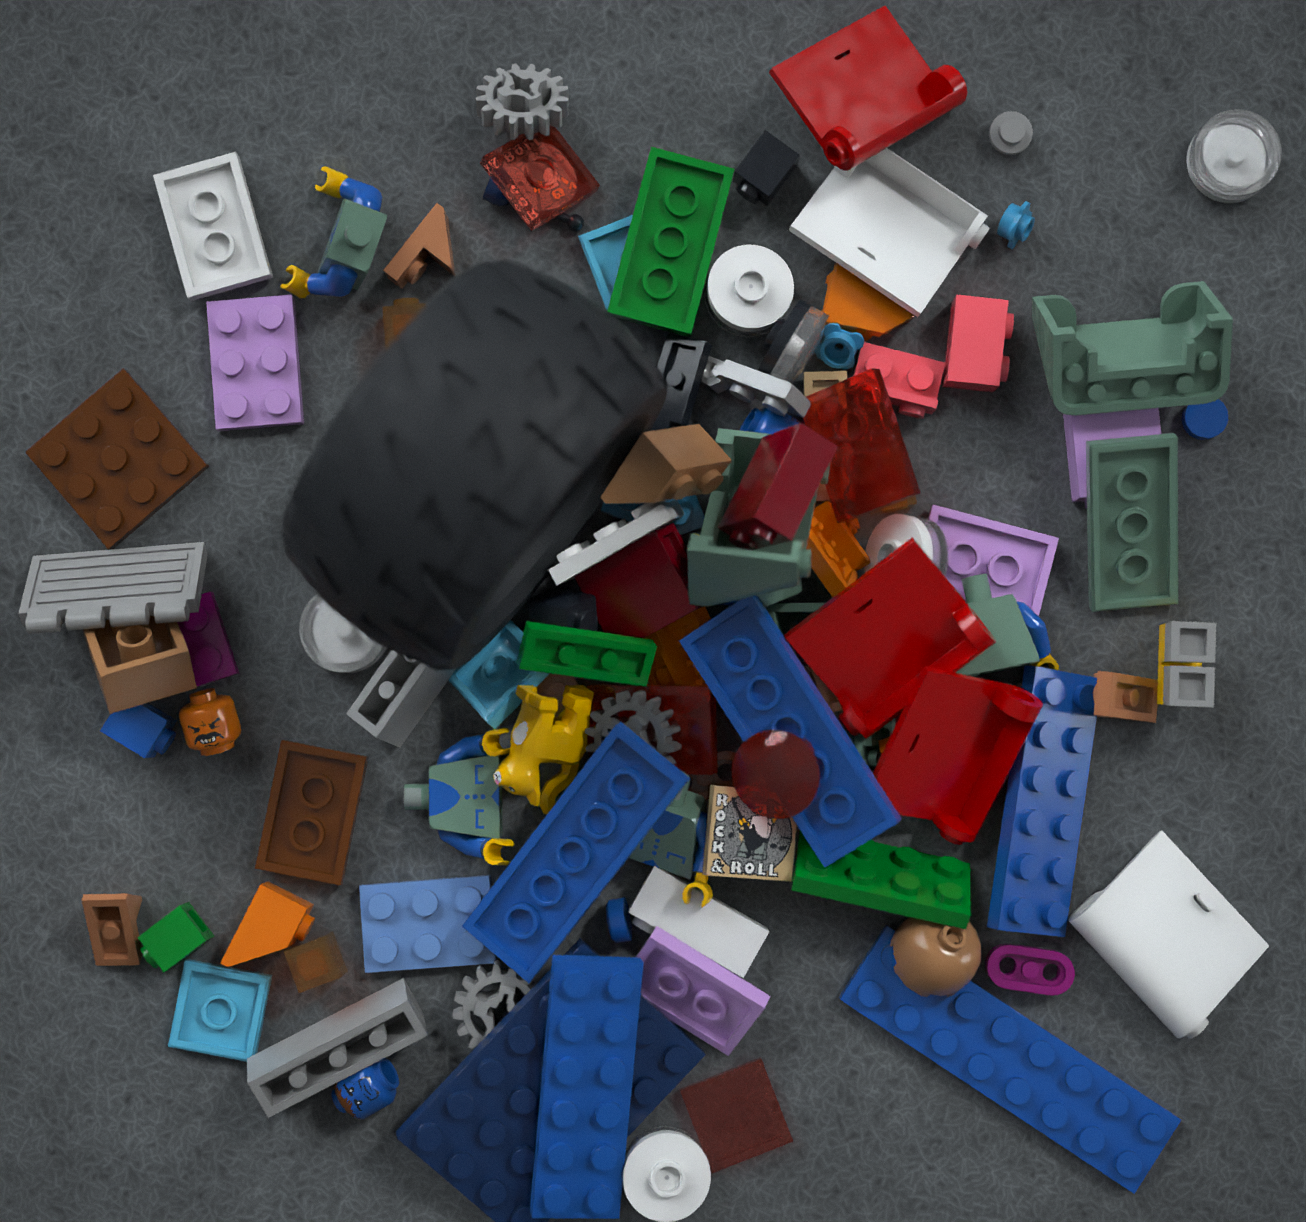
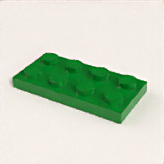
(670, 241)
(889, 881)

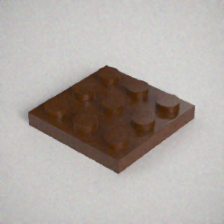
(117, 459)

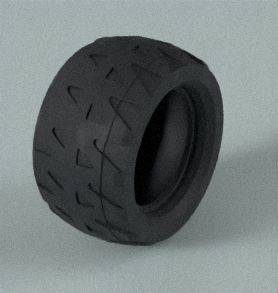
(469, 461)

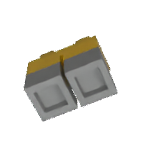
(1180, 660)

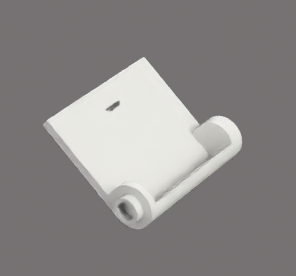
(891, 227)
(1163, 940)

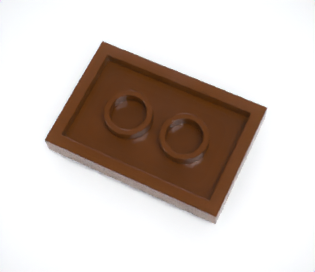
(311, 812)

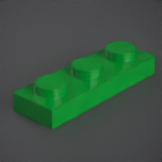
(586, 654)

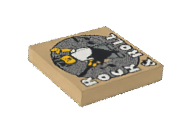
(744, 842)

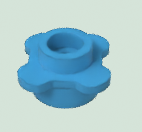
(1016, 223)
(837, 357)

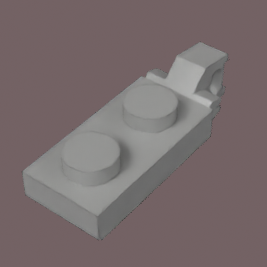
(752, 384)

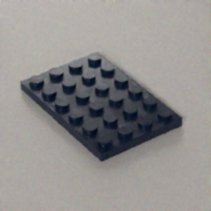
(485, 1114)

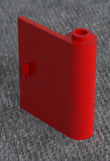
(870, 95)
(879, 651)
(954, 749)

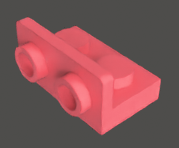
(909, 378)

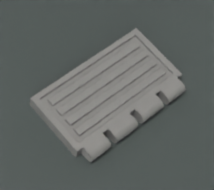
(113, 585)

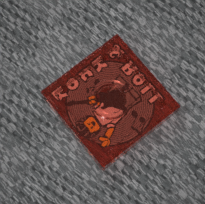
(539, 176)
(736, 1115)

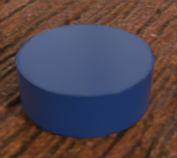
(1205, 420)
(619, 920)

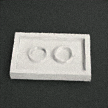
(212, 226)
(614, 538)

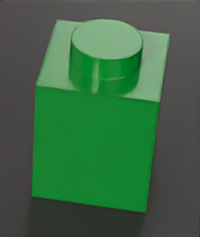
(174, 937)

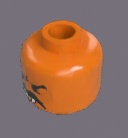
(210, 722)

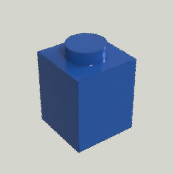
(141, 729)

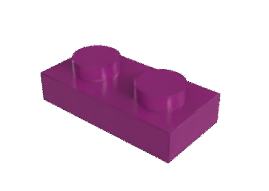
(208, 643)

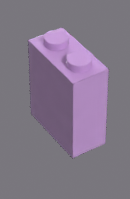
(1098, 427)

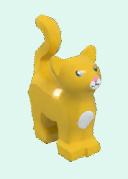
(543, 739)

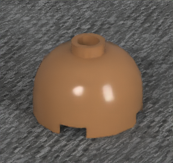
(935, 956)

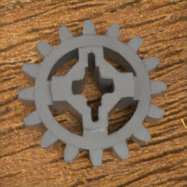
(522, 101)
(483, 1002)

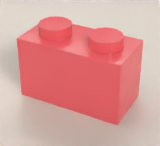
(977, 343)

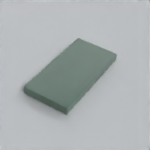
(1132, 521)

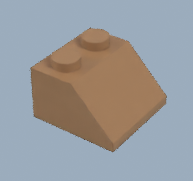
(668, 467)

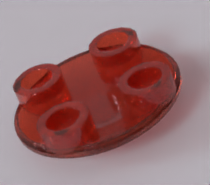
(776, 773)

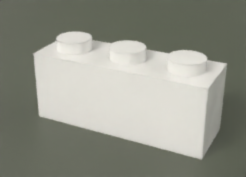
(712, 930)

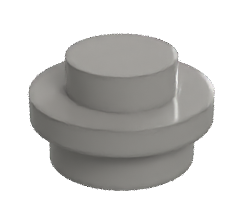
(1010, 133)

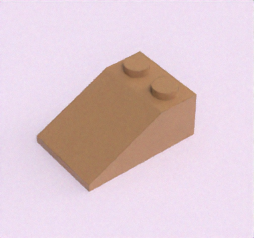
(139, 663)

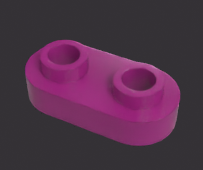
(1028, 969)

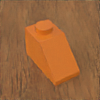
(269, 924)

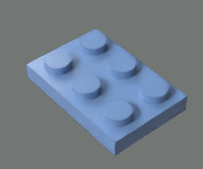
(421, 924)

